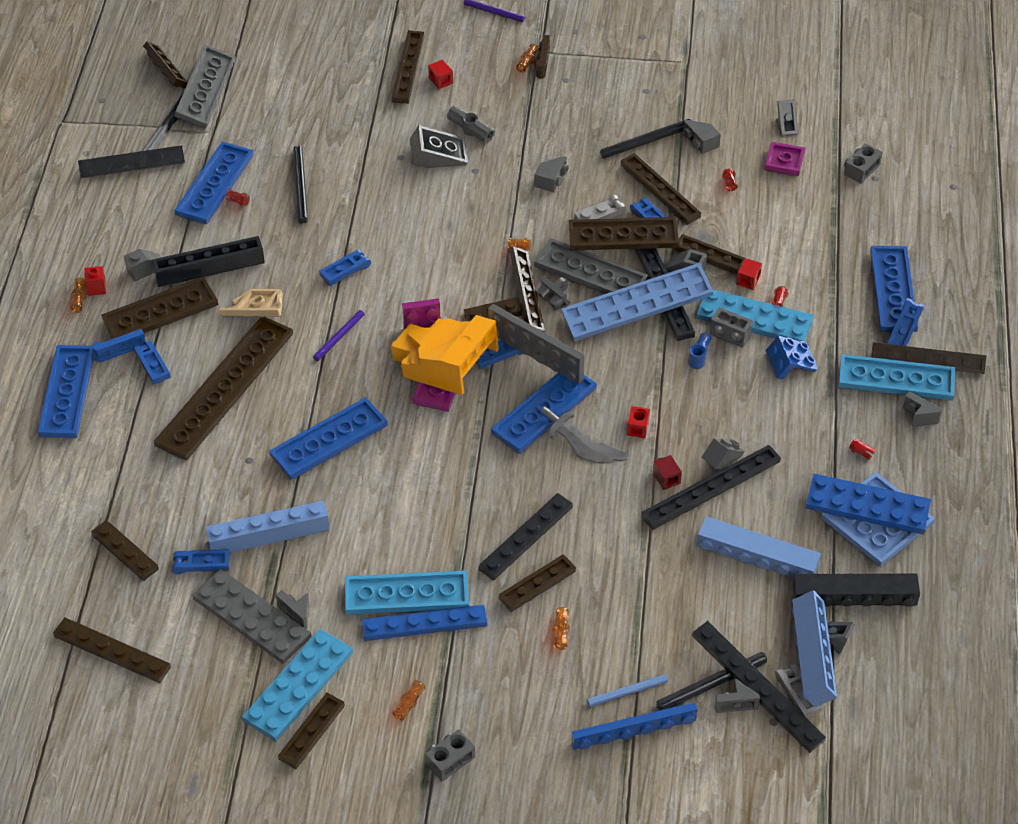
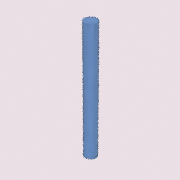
(627, 690)

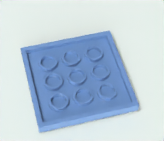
(874, 540)

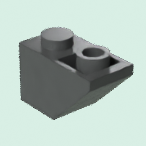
(702, 135)
(550, 173)
(686, 259)
(722, 453)

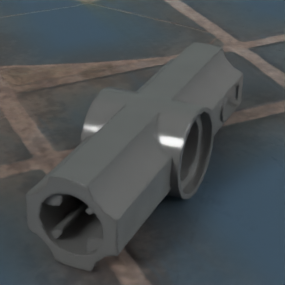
(470, 124)

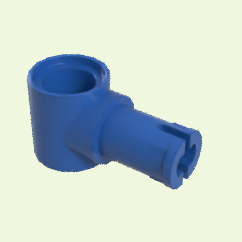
(698, 352)

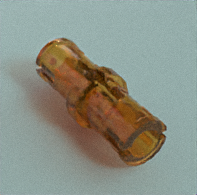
(527, 58)
(78, 295)
(561, 628)
(409, 700)

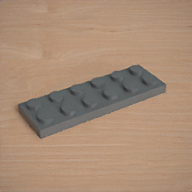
(205, 86)
(586, 268)
(538, 344)
(252, 616)

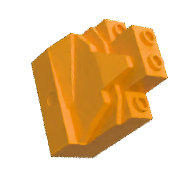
(444, 350)

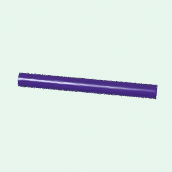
(495, 10)
(337, 336)

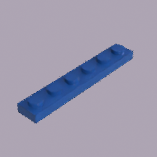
(424, 622)
(633, 726)

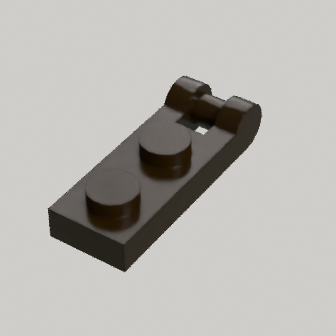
(542, 58)

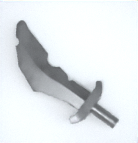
(580, 441)

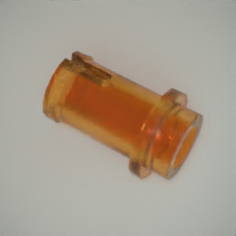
(524, 244)

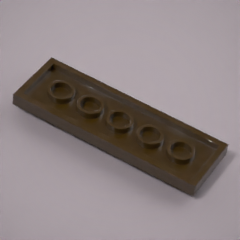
(623, 233)
(161, 308)

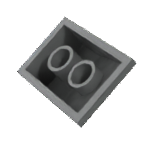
(437, 148)

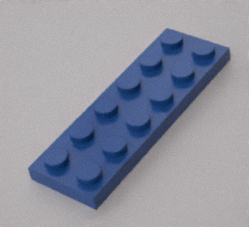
(214, 182)
(891, 283)
(66, 391)
(527, 422)
(328, 438)
(868, 503)

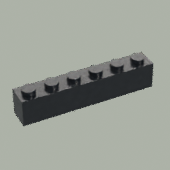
(208, 261)
(860, 589)

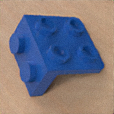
(789, 353)

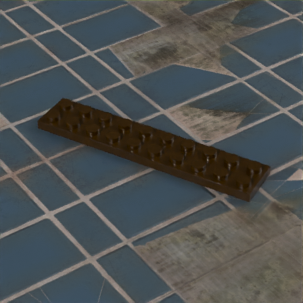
(223, 388)

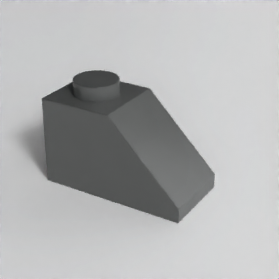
(140, 263)

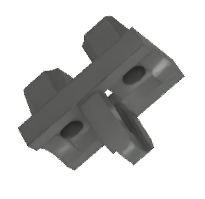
(556, 289)

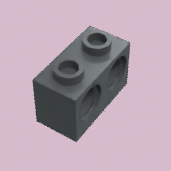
(863, 163)
(731, 327)
(453, 758)

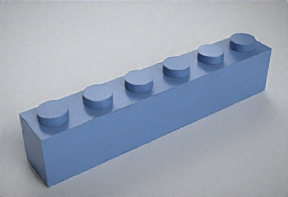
(268, 527)
(757, 548)
(814, 649)

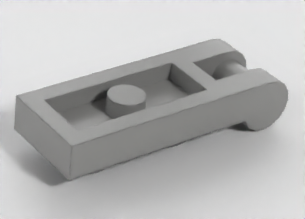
(602, 210)
(794, 689)

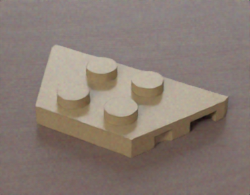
(256, 303)

